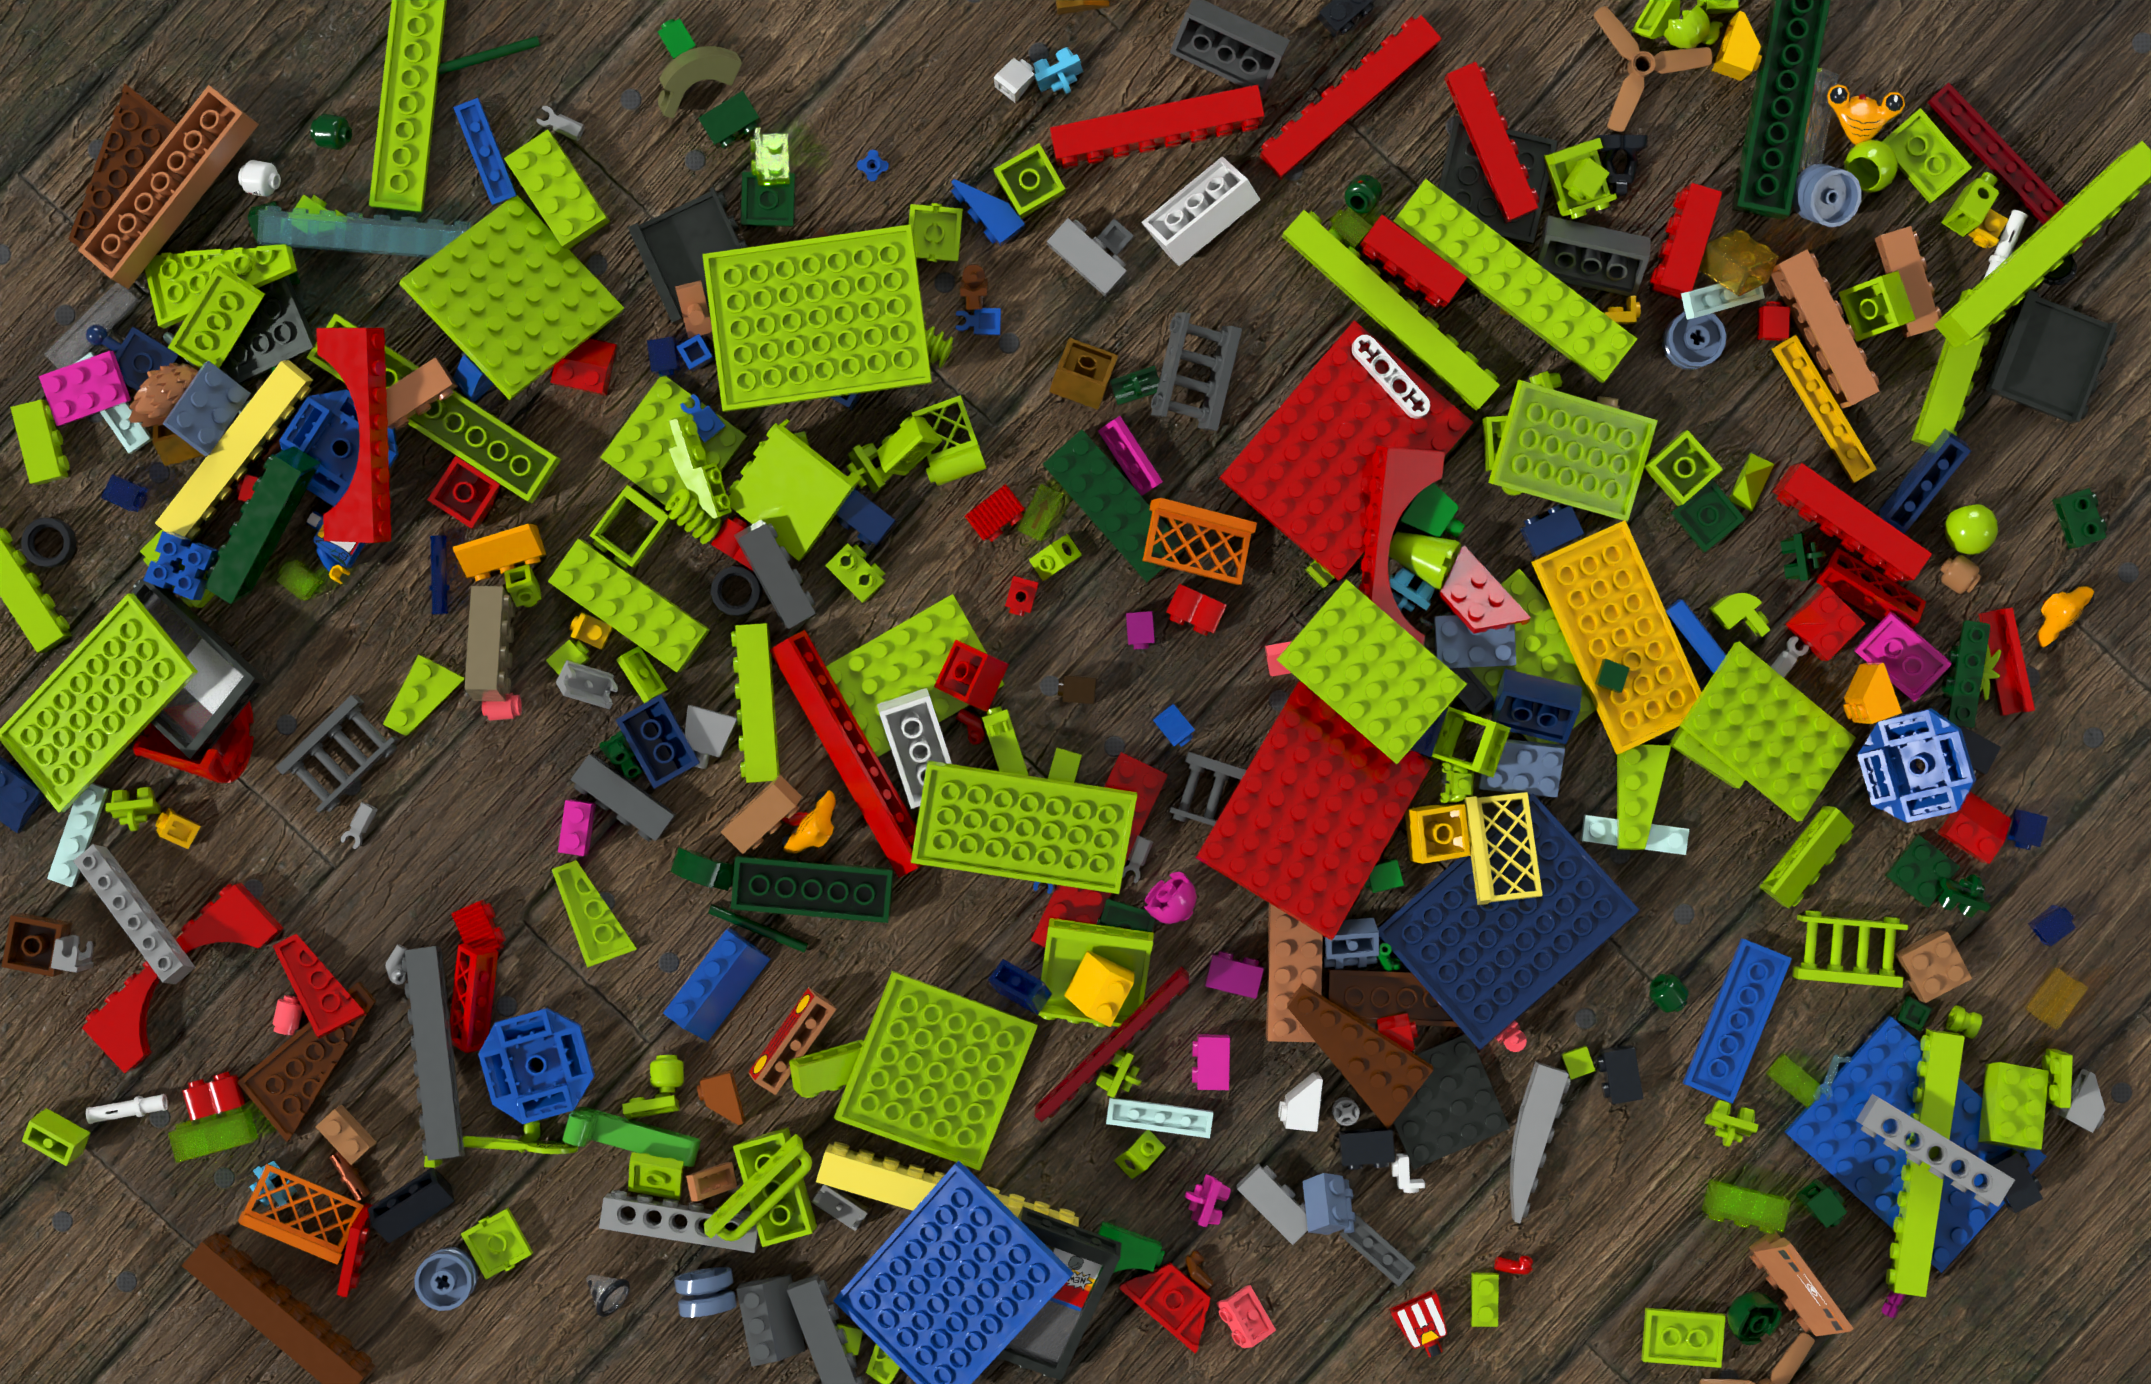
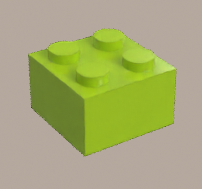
(1029, 181)
(1877, 306)
(1682, 468)

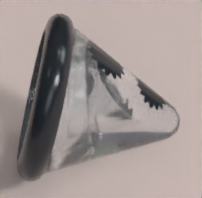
(607, 1293)

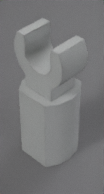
(562, 124)
(1788, 658)
(360, 823)
(1138, 856)

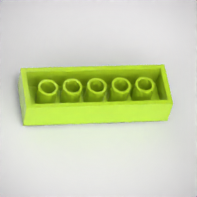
(629, 605)

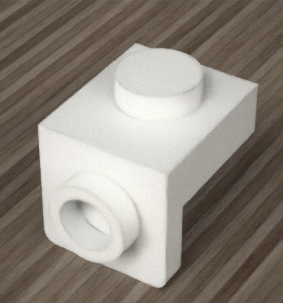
(1400, 1169)

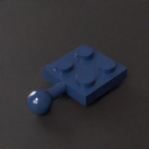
(135, 355)

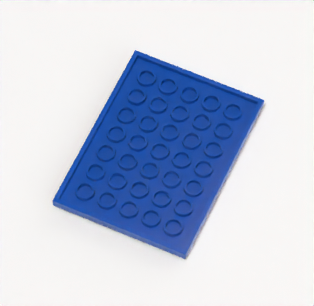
(1871, 1169)
(953, 1283)

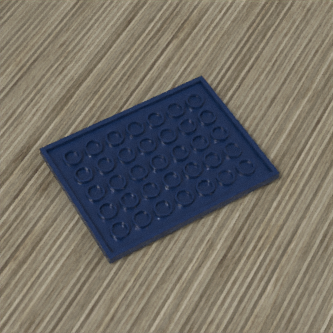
(1505, 955)

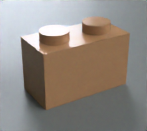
(346, 1134)

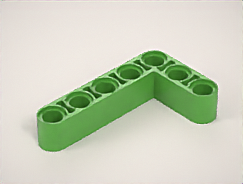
(590, 1124)

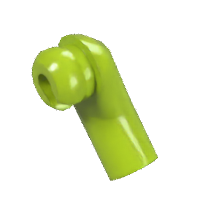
(531, 1132)

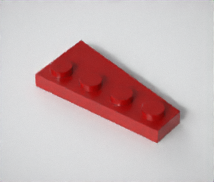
(319, 992)

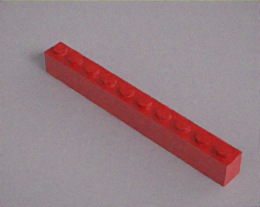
(848, 749)

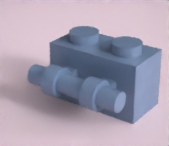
(1353, 944)
(1328, 1204)

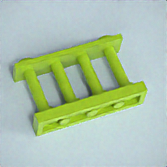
(1834, 970)

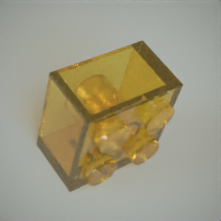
(1738, 262)

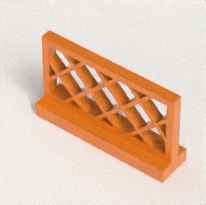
(1197, 518)
(293, 1236)

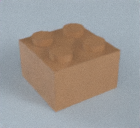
(1932, 966)

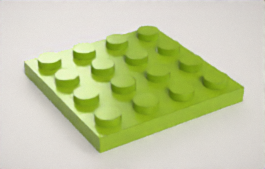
(644, 442)

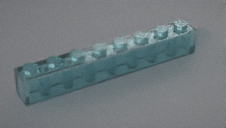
(355, 233)

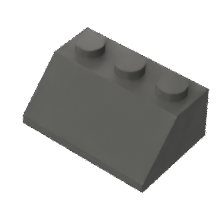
(770, 1320)

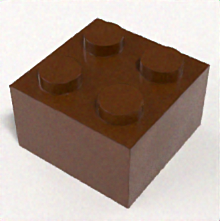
(32, 943)

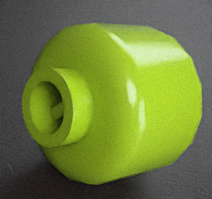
(666, 1073)

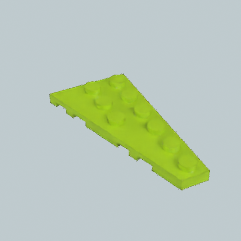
(180, 278)

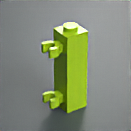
(1004, 741)

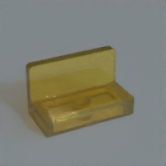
(2056, 998)

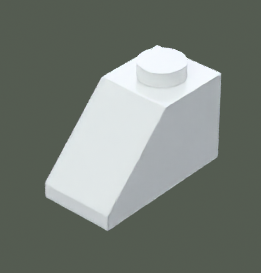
(1014, 79)

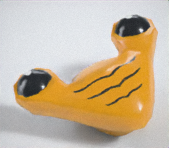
(1861, 115)
(2061, 612)
(815, 827)

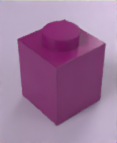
(1140, 629)

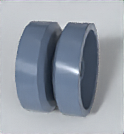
(1826, 195)
(1681, 348)
(461, 1282)
(705, 1292)

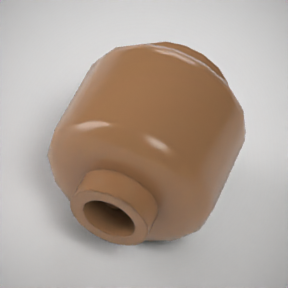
(1960, 574)

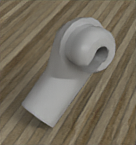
(394, 965)

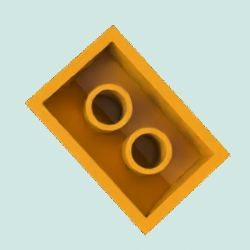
(500, 551)
(1871, 695)

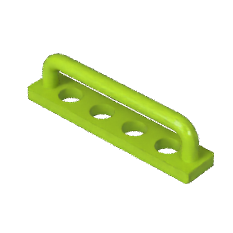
(790, 1150)

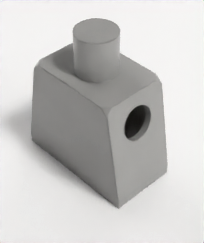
(708, 733)

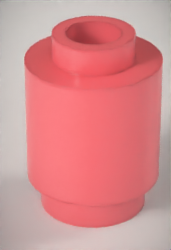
(503, 710)
(287, 1015)

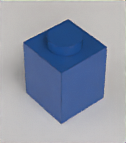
(696, 353)

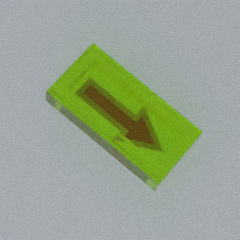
(1040, 512)

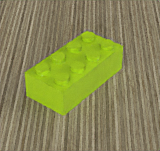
(557, 189)

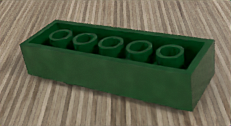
(1109, 501)
(261, 524)
(812, 888)

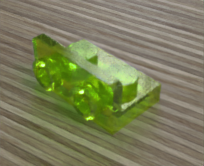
(771, 158)

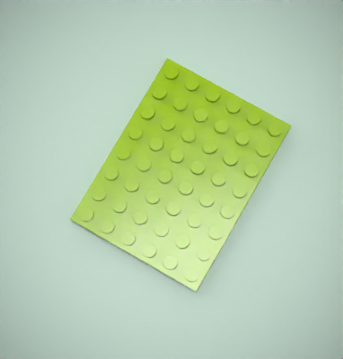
(817, 318)

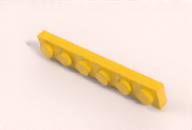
(1824, 409)

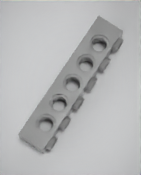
(134, 914)
(1995, 1182)
(614, 1219)

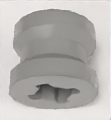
(1349, 1114)

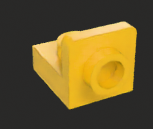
(1989, 230)
(1625, 317)
(590, 630)
(177, 828)

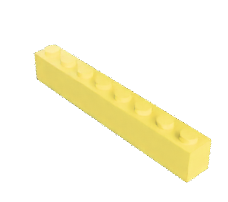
(235, 450)

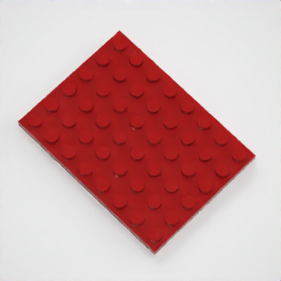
(1316, 452)
(1312, 813)

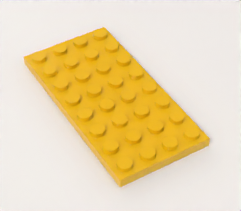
(1615, 614)

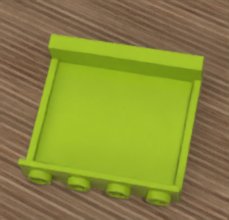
(791, 490)
(1064, 951)

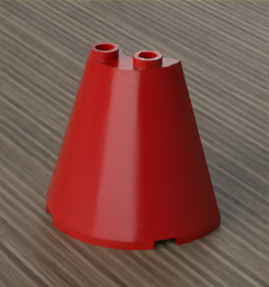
(220, 764)

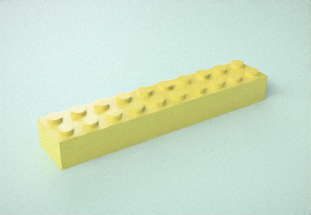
(902, 1185)

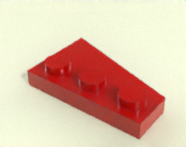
(354, 1252)

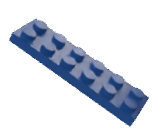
(1737, 1020)

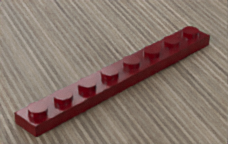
(1996, 154)
(1120, 1037)

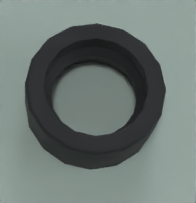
(28, 540)
(717, 595)

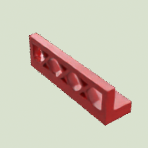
(1869, 595)
(2012, 686)
(475, 1000)

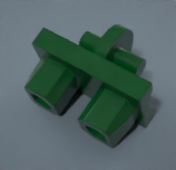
(1135, 385)
(1798, 545)
(621, 755)
(1966, 892)

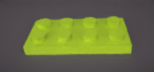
(216, 319)

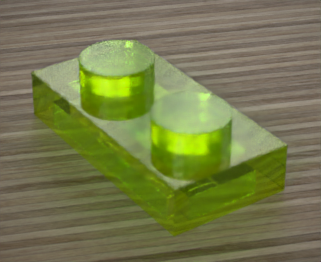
(1793, 1080)

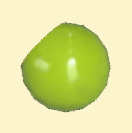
(1872, 165)
(1971, 529)

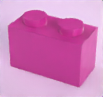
(576, 827)
(1212, 1062)

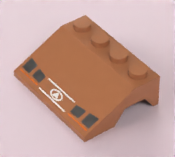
(1798, 1285)

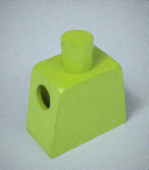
(1972, 205)

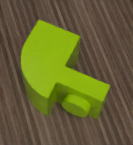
(1740, 606)

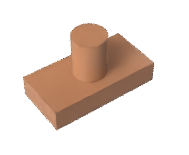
(694, 308)
(711, 1181)

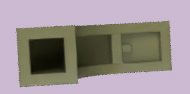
(694, 66)

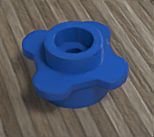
(872, 173)

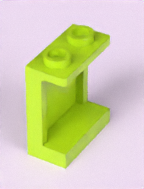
(1560, 165)

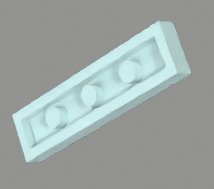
(1714, 299)
(131, 435)
(77, 834)
(1660, 837)
(1159, 1117)

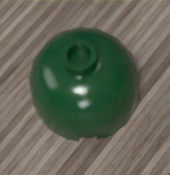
(1752, 1317)

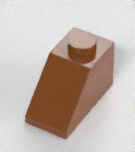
(722, 1096)

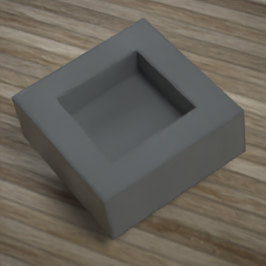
(1115, 237)

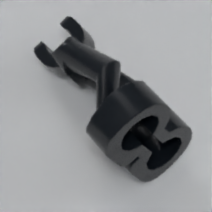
(1628, 143)

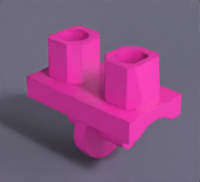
(1204, 1199)

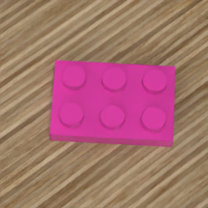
(85, 388)
(1907, 656)

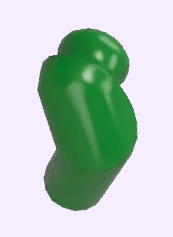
(1388, 963)

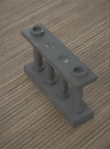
(1220, 366)
(312, 746)
(1222, 773)

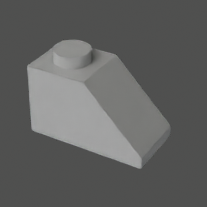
(2086, 1103)

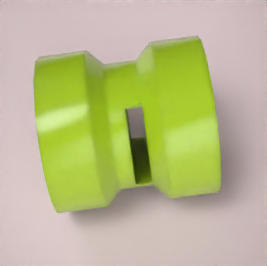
(1964, 1022)

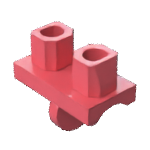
(1512, 1038)

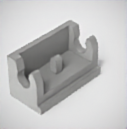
(586, 684)
(68, 957)
(841, 1206)

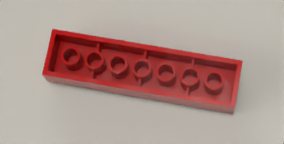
(1157, 126)

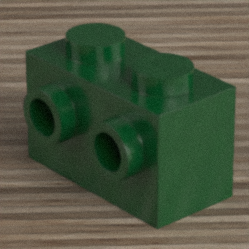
(730, 120)
(2080, 518)
(1823, 1203)

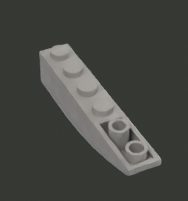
(1533, 1131)

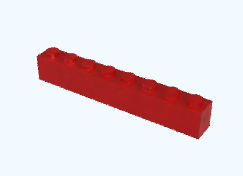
(1350, 96)

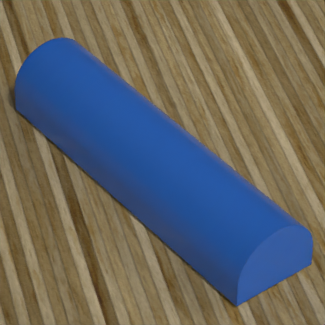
(1696, 634)

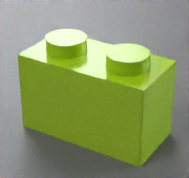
(56, 1137)

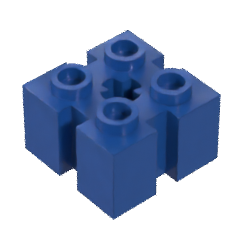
(166, 570)

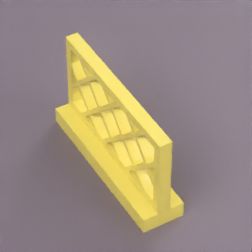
(1479, 848)

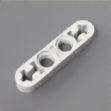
(1394, 373)

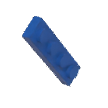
(485, 151)

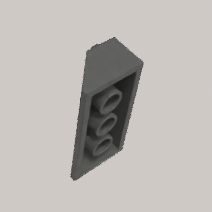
(1229, 45)
(1593, 256)

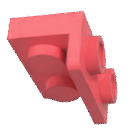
(1246, 1317)

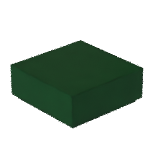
(1612, 675)
(1914, 1013)

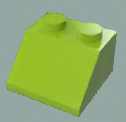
(907, 446)

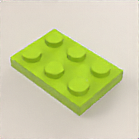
(1926, 156)
(1683, 1337)

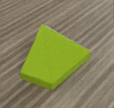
(1655, 18)
(1751, 482)

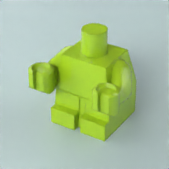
(1459, 783)

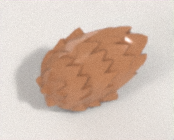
(161, 393)

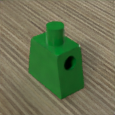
(1432, 513)

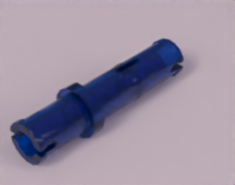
(439, 575)

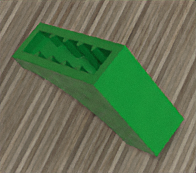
(1136, 1250)

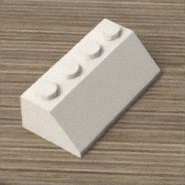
(1201, 210)

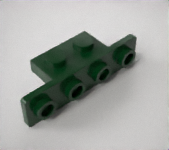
(1966, 673)

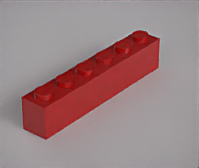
(1491, 142)

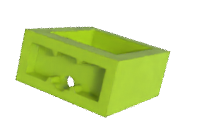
(604, 544)
(1490, 747)

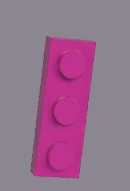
(1130, 456)

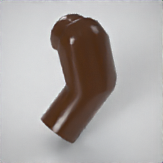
(1196, 1272)

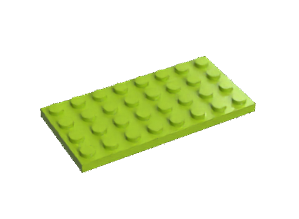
(96, 702)
(1023, 827)

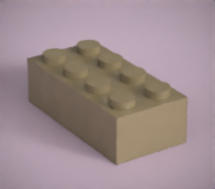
(489, 644)

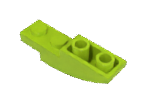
(700, 478)

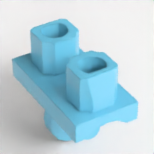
(1060, 74)
(1420, 596)
(280, 1196)

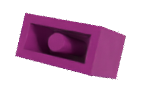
(1234, 975)

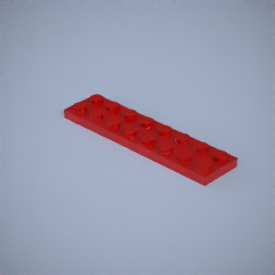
(1086, 904)

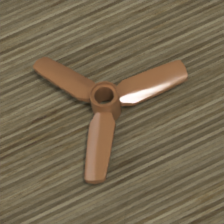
(1662, 63)
(1785, 1368)

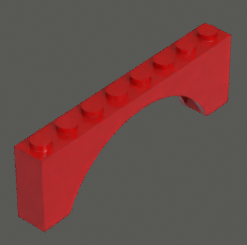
(360, 362)
(1396, 480)
(122, 1022)

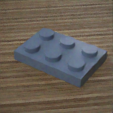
(206, 408)
(1461, 648)
(1527, 768)

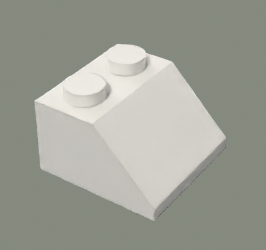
(1302, 1104)

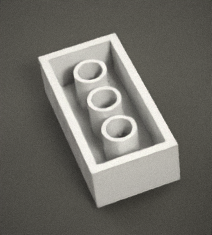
(913, 739)

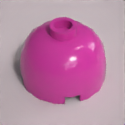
(1172, 900)

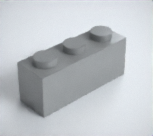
(1087, 256)
(1274, 1202)

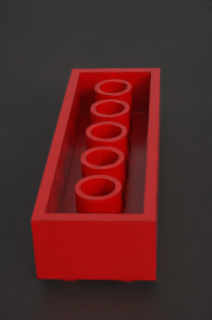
(1851, 523)

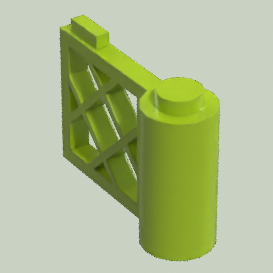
(958, 460)

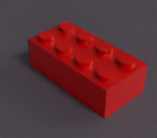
(1686, 240)
(1412, 262)

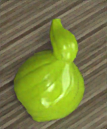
(1692, 29)

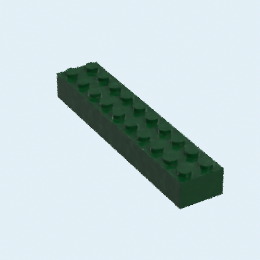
(1780, 107)

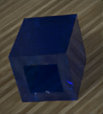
(663, 356)
(125, 493)
(2027, 829)
(2052, 925)

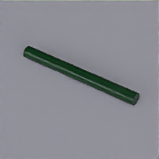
(488, 55)
(758, 928)

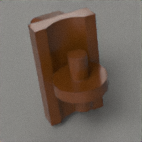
(974, 286)

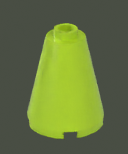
(1425, 556)

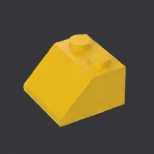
(1738, 49)
(1437, 832)
(1099, 988)

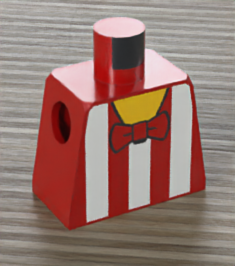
(1421, 1321)

